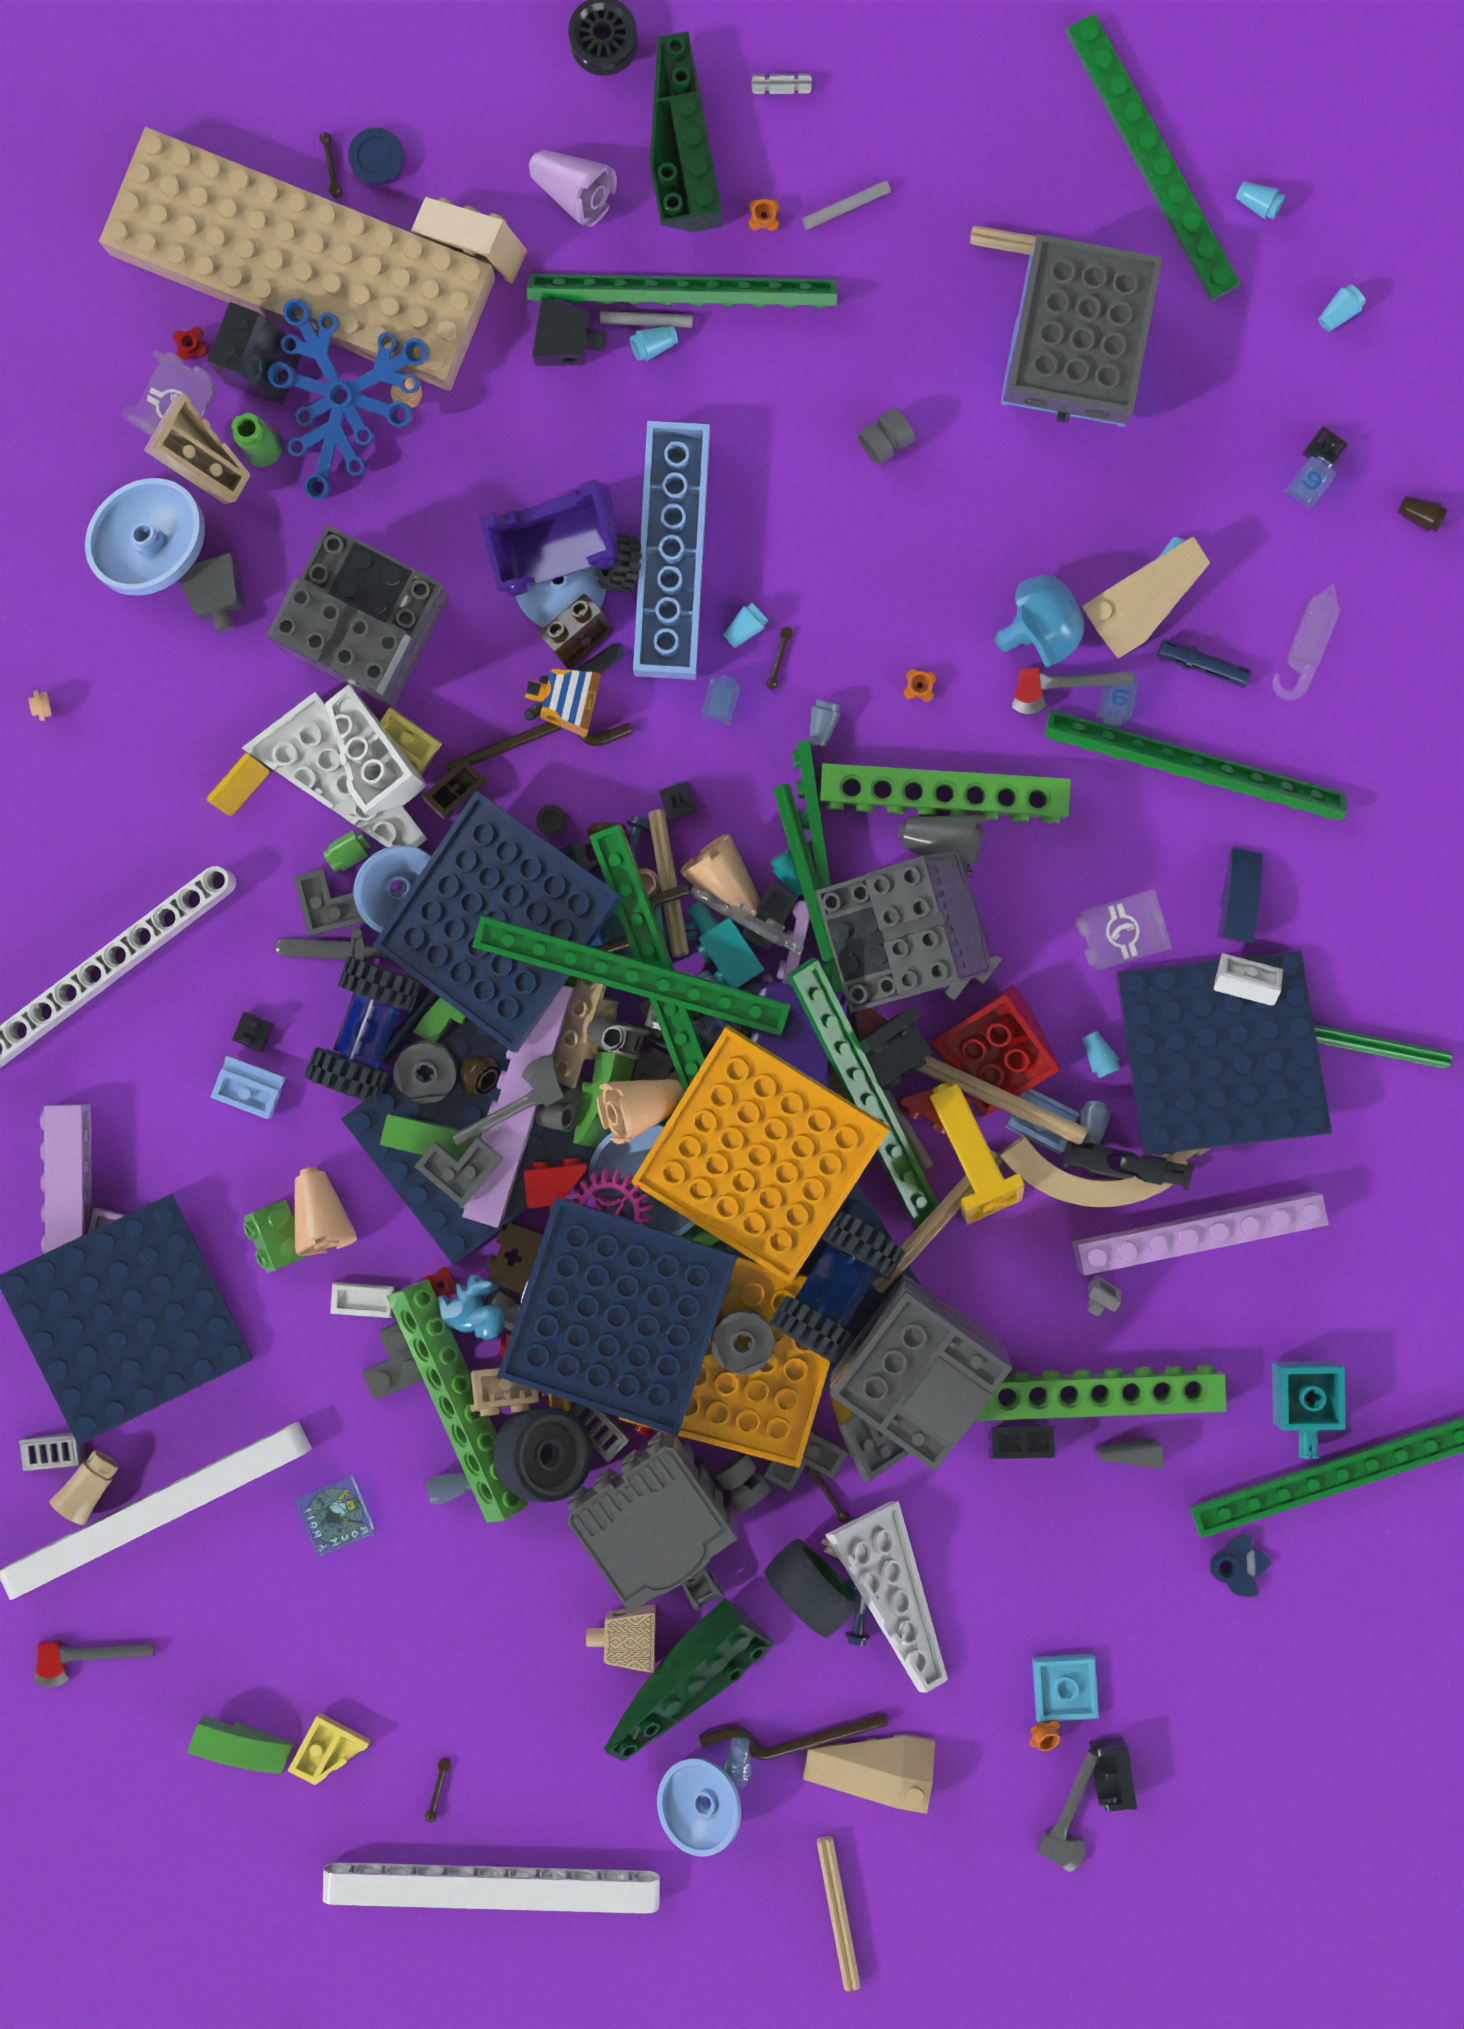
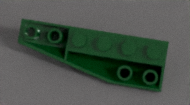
(680, 142)
(689, 1676)

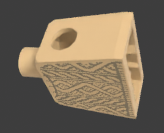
(627, 1638)

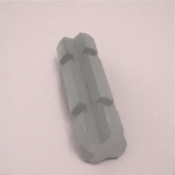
(781, 83)

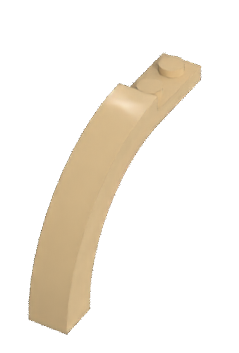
(1111, 1192)

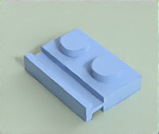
(248, 1087)
(1035, 1133)

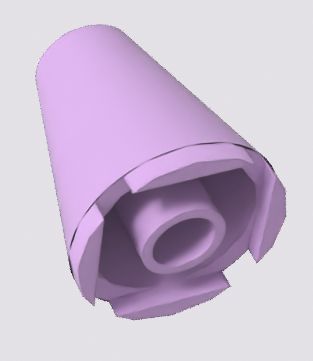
(574, 184)

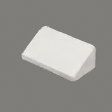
(1248, 979)

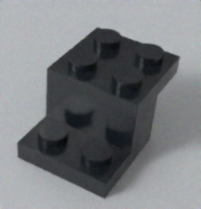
(895, 1048)

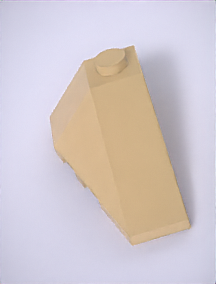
(1140, 602)
(881, 1770)

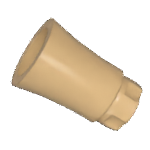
(85, 1488)

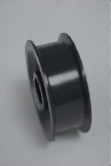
(584, 31)

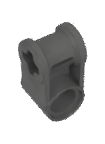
(622, 1037)
(702, 1588)

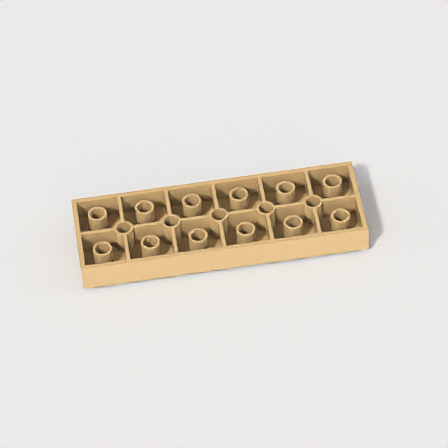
(275, 243)

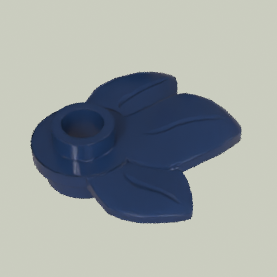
(1243, 1565)

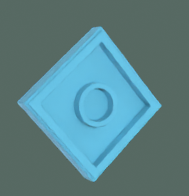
(1065, 1687)

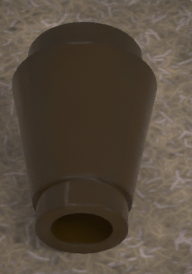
(1423, 512)

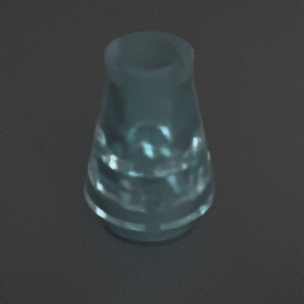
(739, 1762)

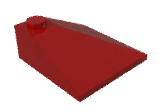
(999, 1046)

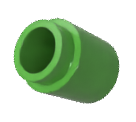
(347, 851)

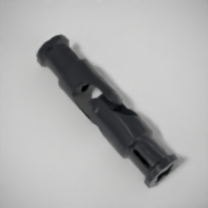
(1146, 1168)

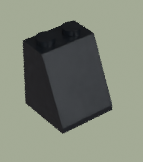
(247, 349)

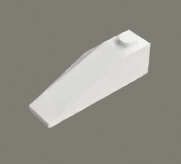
(373, 762)

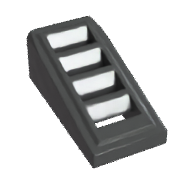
(1139, 1453)

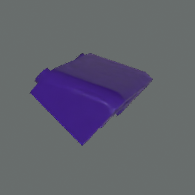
(552, 538)
(798, 1040)

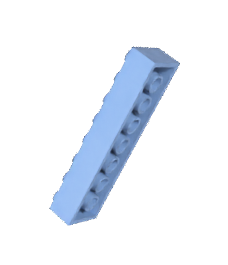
(671, 550)

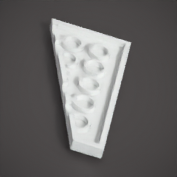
(308, 755)
(886, 1575)

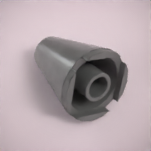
(944, 834)

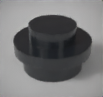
(551, 820)

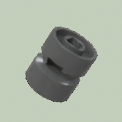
(890, 433)
(742, 1481)

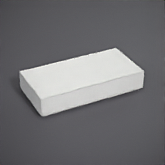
(361, 1299)

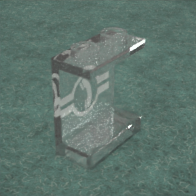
(167, 382)
(1123, 930)

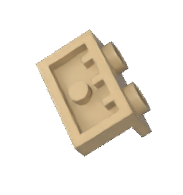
(494, 1393)

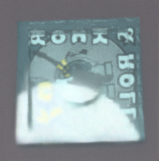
(334, 1516)

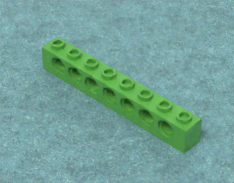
(1053, 790)
(452, 1394)
(1208, 1397)

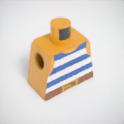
(567, 698)

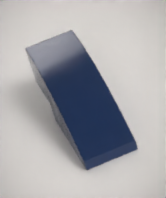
(1241, 896)

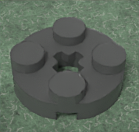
(413, 1084)
(759, 1348)

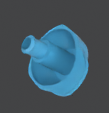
(1046, 617)

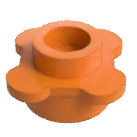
(766, 206)
(915, 677)
(1045, 1735)

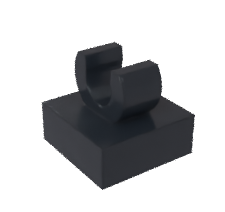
(1325, 445)
(678, 800)
(578, 853)
(253, 1031)

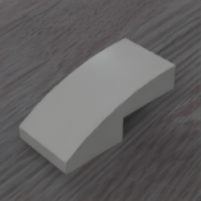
(954, 990)

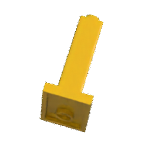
(990, 1188)

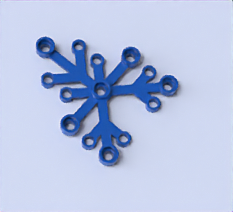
(332, 431)

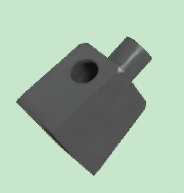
(214, 590)

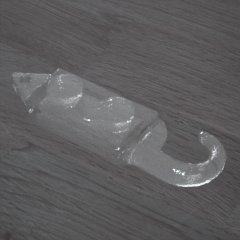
(1310, 642)
(746, 917)

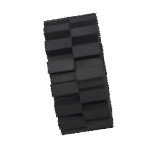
(624, 572)

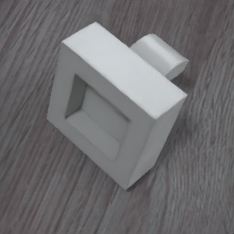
(1102, 1295)

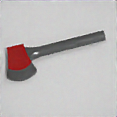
(1032, 682)
(52, 1658)

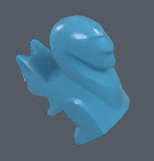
(467, 1310)

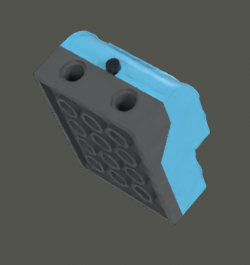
(1081, 330)

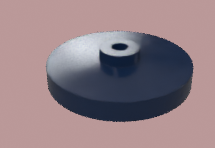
(376, 156)

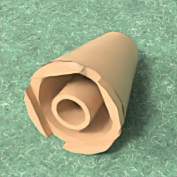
(722, 873)
(636, 1106)
(319, 1215)

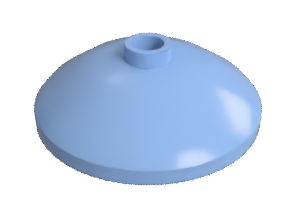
(547, 600)
(373, 883)
(685, 1810)

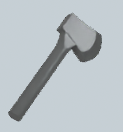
(546, 1089)
(1055, 1844)

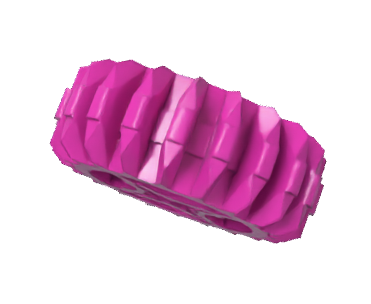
(602, 1200)

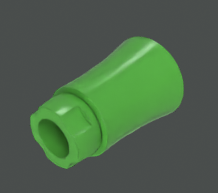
(257, 441)

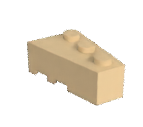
(471, 234)
(196, 453)

